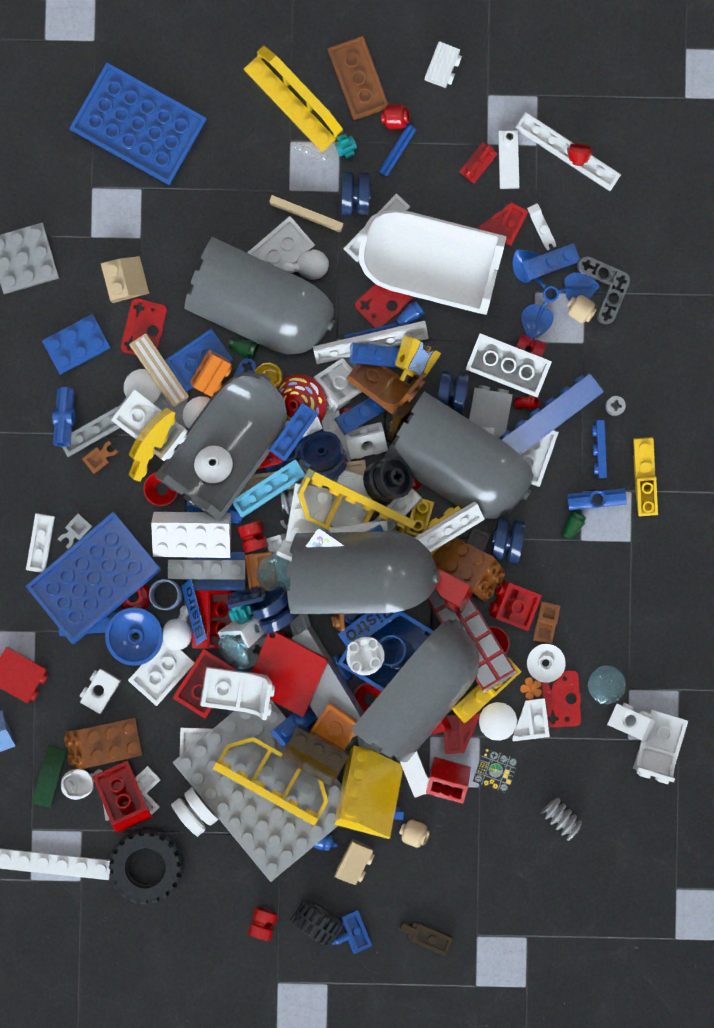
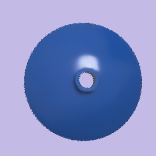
(121, 641)

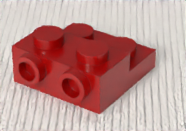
(514, 605)

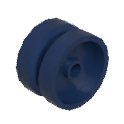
(355, 193)
(451, 392)
(324, 454)
(504, 539)
(273, 611)

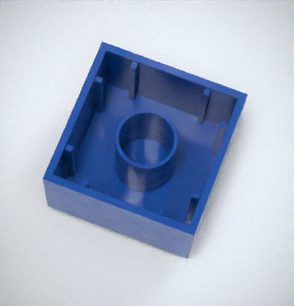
(399, 641)

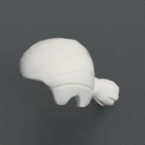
(310, 265)
(177, 632)
(78, 783)

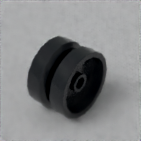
(387, 479)

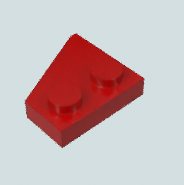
(506, 222)
(457, 739)

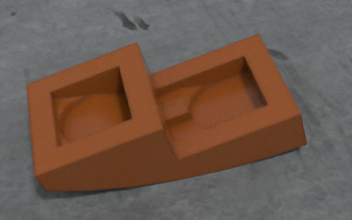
(546, 623)

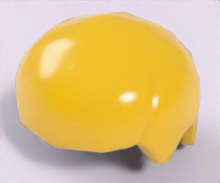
(272, 372)

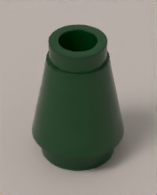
(244, 347)
(573, 524)

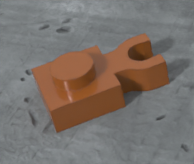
(97, 459)

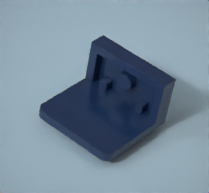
(252, 596)

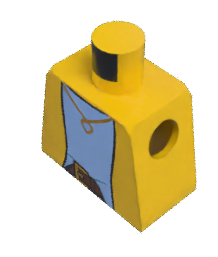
(415, 358)

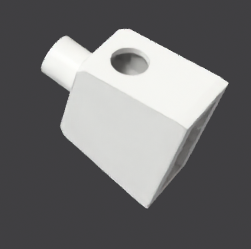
(247, 632)

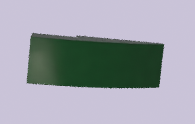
(49, 777)

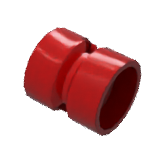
(537, 346)
(252, 537)
(262, 924)

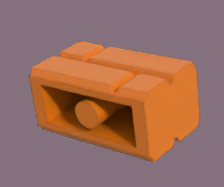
(211, 373)

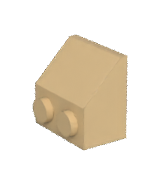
(124, 278)
(354, 862)

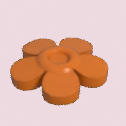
(531, 688)

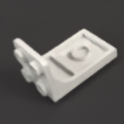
(136, 413)
(237, 691)
(660, 751)

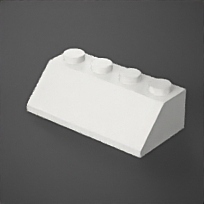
(508, 365)

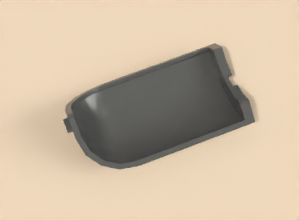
(258, 300)
(243, 420)
(461, 459)
(364, 576)
(421, 692)

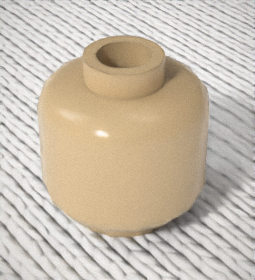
(581, 309)
(414, 833)

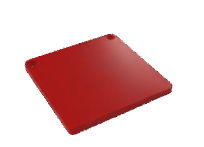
(292, 670)

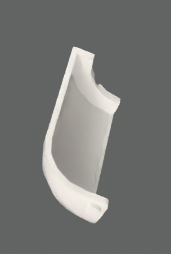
(431, 258)

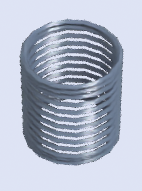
(152, 591)

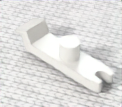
(541, 226)

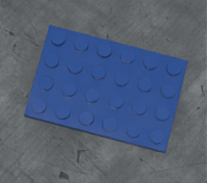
(138, 124)
(93, 578)

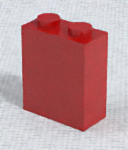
(21, 675)
(448, 780)

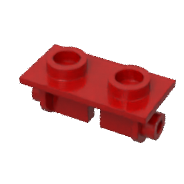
(478, 162)

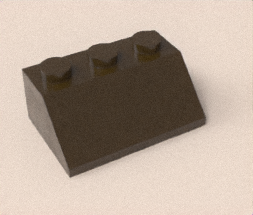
(315, 755)

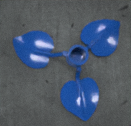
(537, 319)

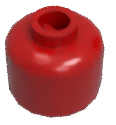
(395, 116)

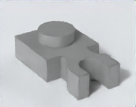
(76, 529)

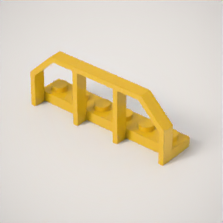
(289, 103)
(352, 497)
(259, 787)

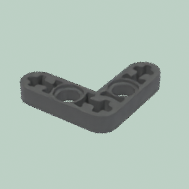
(611, 281)

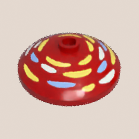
(304, 390)

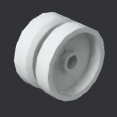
(193, 812)

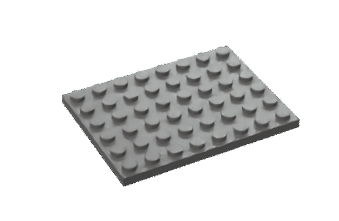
(262, 828)

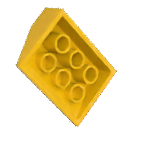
(368, 792)

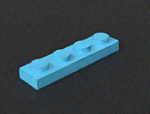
(269, 488)

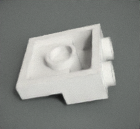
(336, 386)

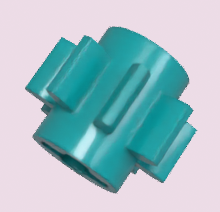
(345, 146)
(240, 613)

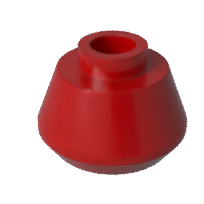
(579, 153)

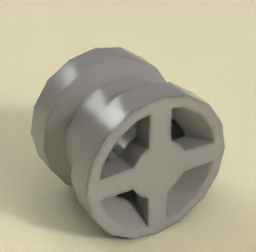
(613, 408)

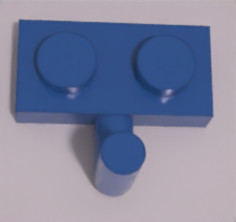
(354, 932)

